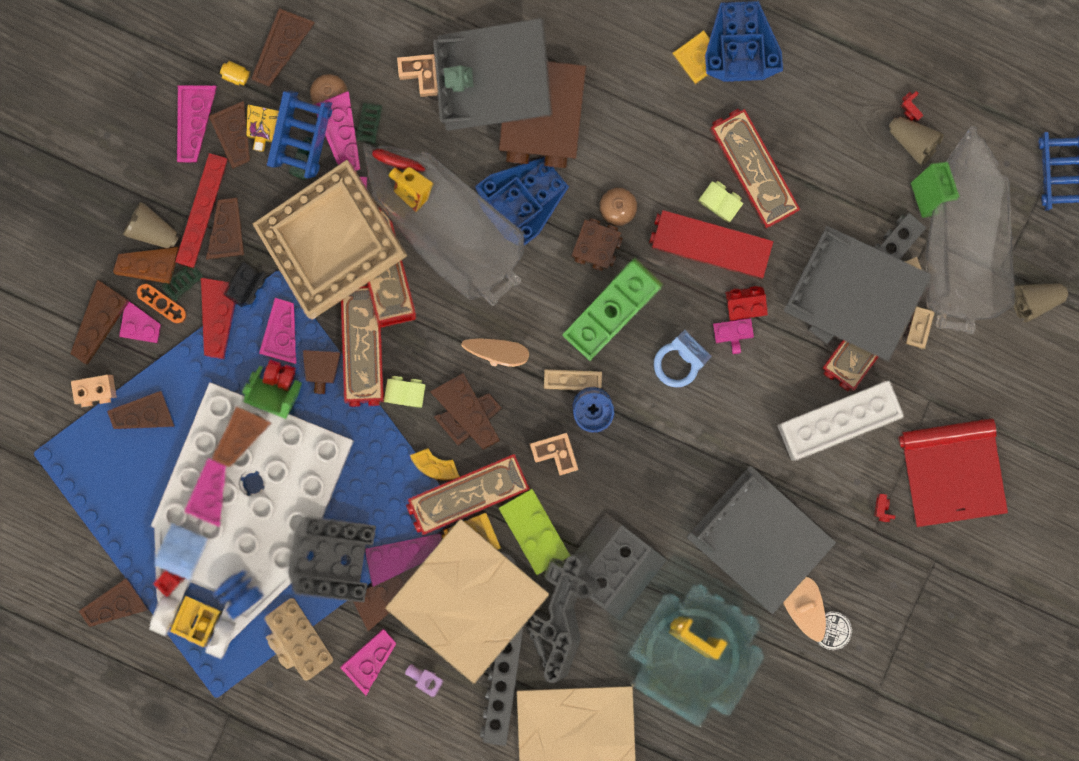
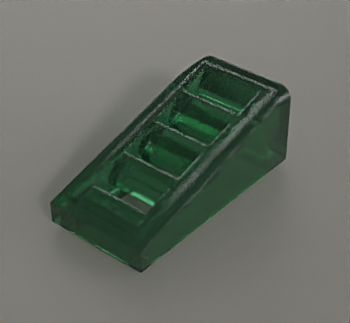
(366, 138)
(166, 287)

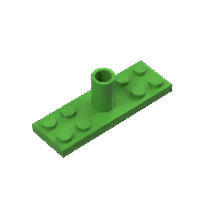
(612, 309)

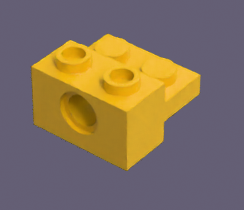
(204, 625)

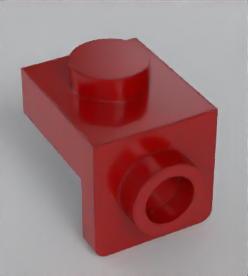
(910, 109)

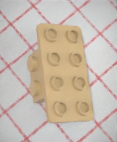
(296, 640)

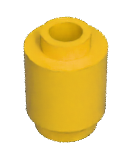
(234, 73)

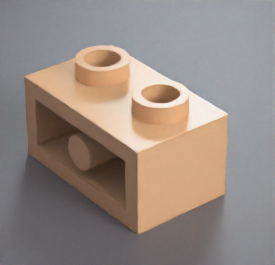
(93, 389)

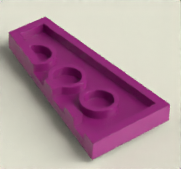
(398, 557)

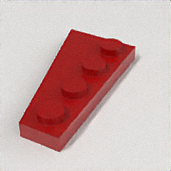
(217, 317)

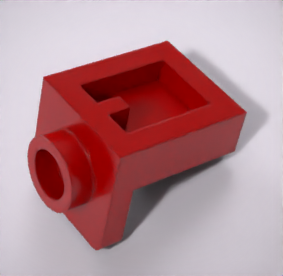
(882, 504)
(168, 583)

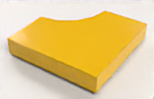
(692, 57)

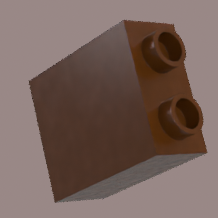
(550, 135)

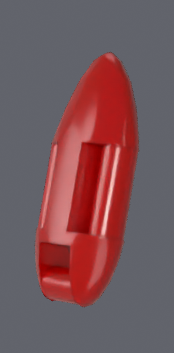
(396, 161)

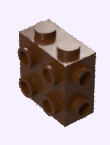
(597, 245)

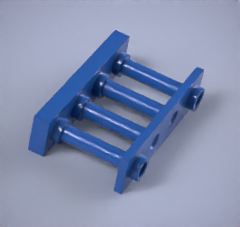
(282, 138)
(1044, 144)

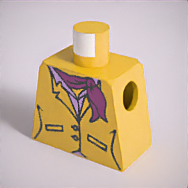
(261, 125)

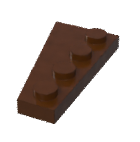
(282, 42)
(100, 316)
(466, 409)
(379, 596)

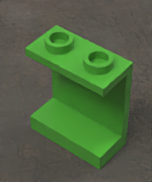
(934, 187)
(270, 397)

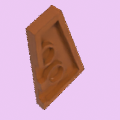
(148, 265)
(239, 435)

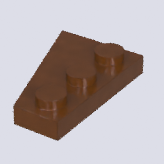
(232, 133)
(226, 232)
(142, 413)
(455, 430)
(114, 604)

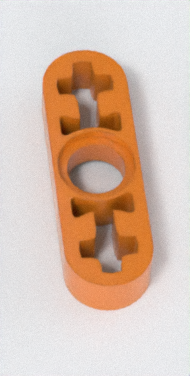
(153, 291)

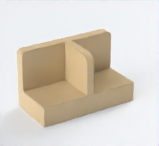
(919, 328)

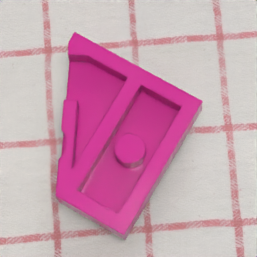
(139, 325)

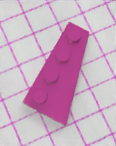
(193, 116)
(341, 130)

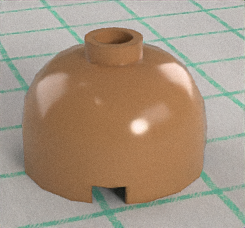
(326, 87)
(618, 206)

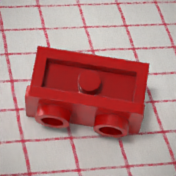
(746, 303)

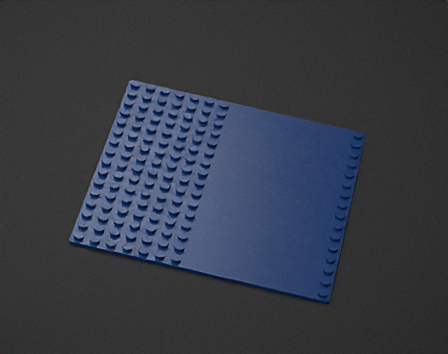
(122, 474)

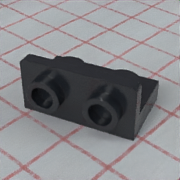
(244, 285)

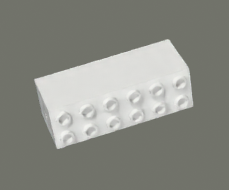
(840, 420)

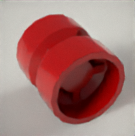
(279, 375)

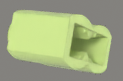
(720, 201)
(404, 392)

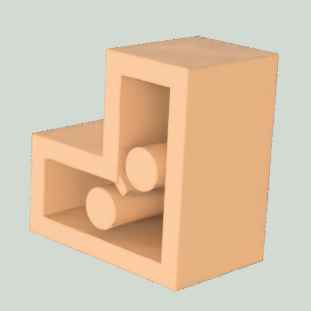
(422, 68)
(560, 449)

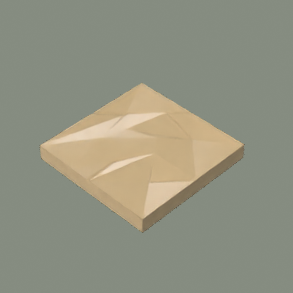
(329, 239)
(467, 601)
(576, 724)

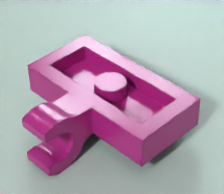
(733, 332)

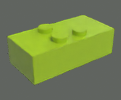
(534, 531)

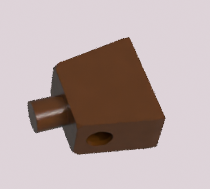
(321, 368)

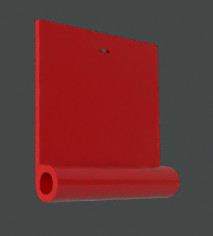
(954, 471)

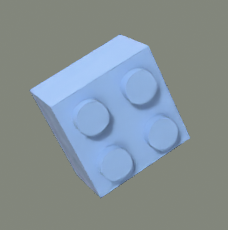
(180, 551)

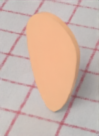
(497, 351)
(807, 609)

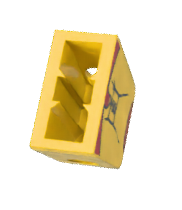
(411, 187)

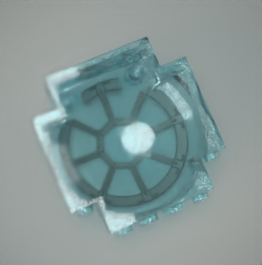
(683, 677)

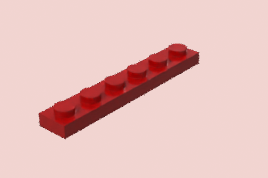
(201, 210)

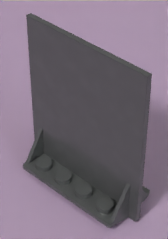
(506, 74)
(857, 293)
(761, 539)

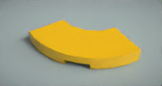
(434, 467)

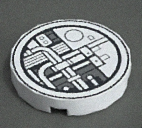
(837, 631)

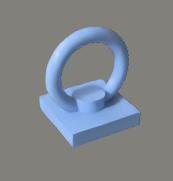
(690, 351)

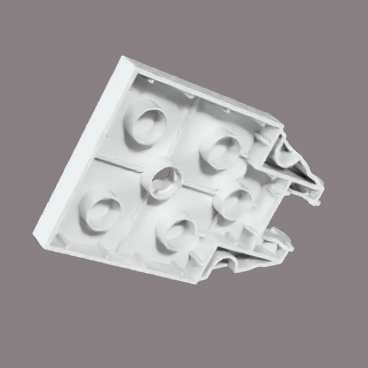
(255, 531)

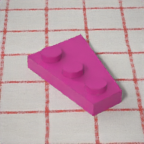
(280, 332)
(208, 493)
(368, 660)

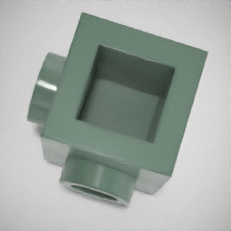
(458, 78)

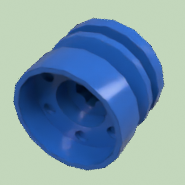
(601, 416)
(238, 594)

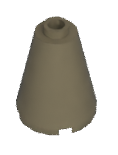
(916, 138)
(150, 228)
(1037, 299)

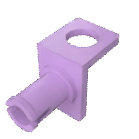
(424, 679)

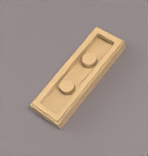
(571, 379)

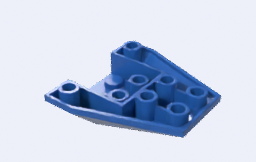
(742, 44)
(524, 195)

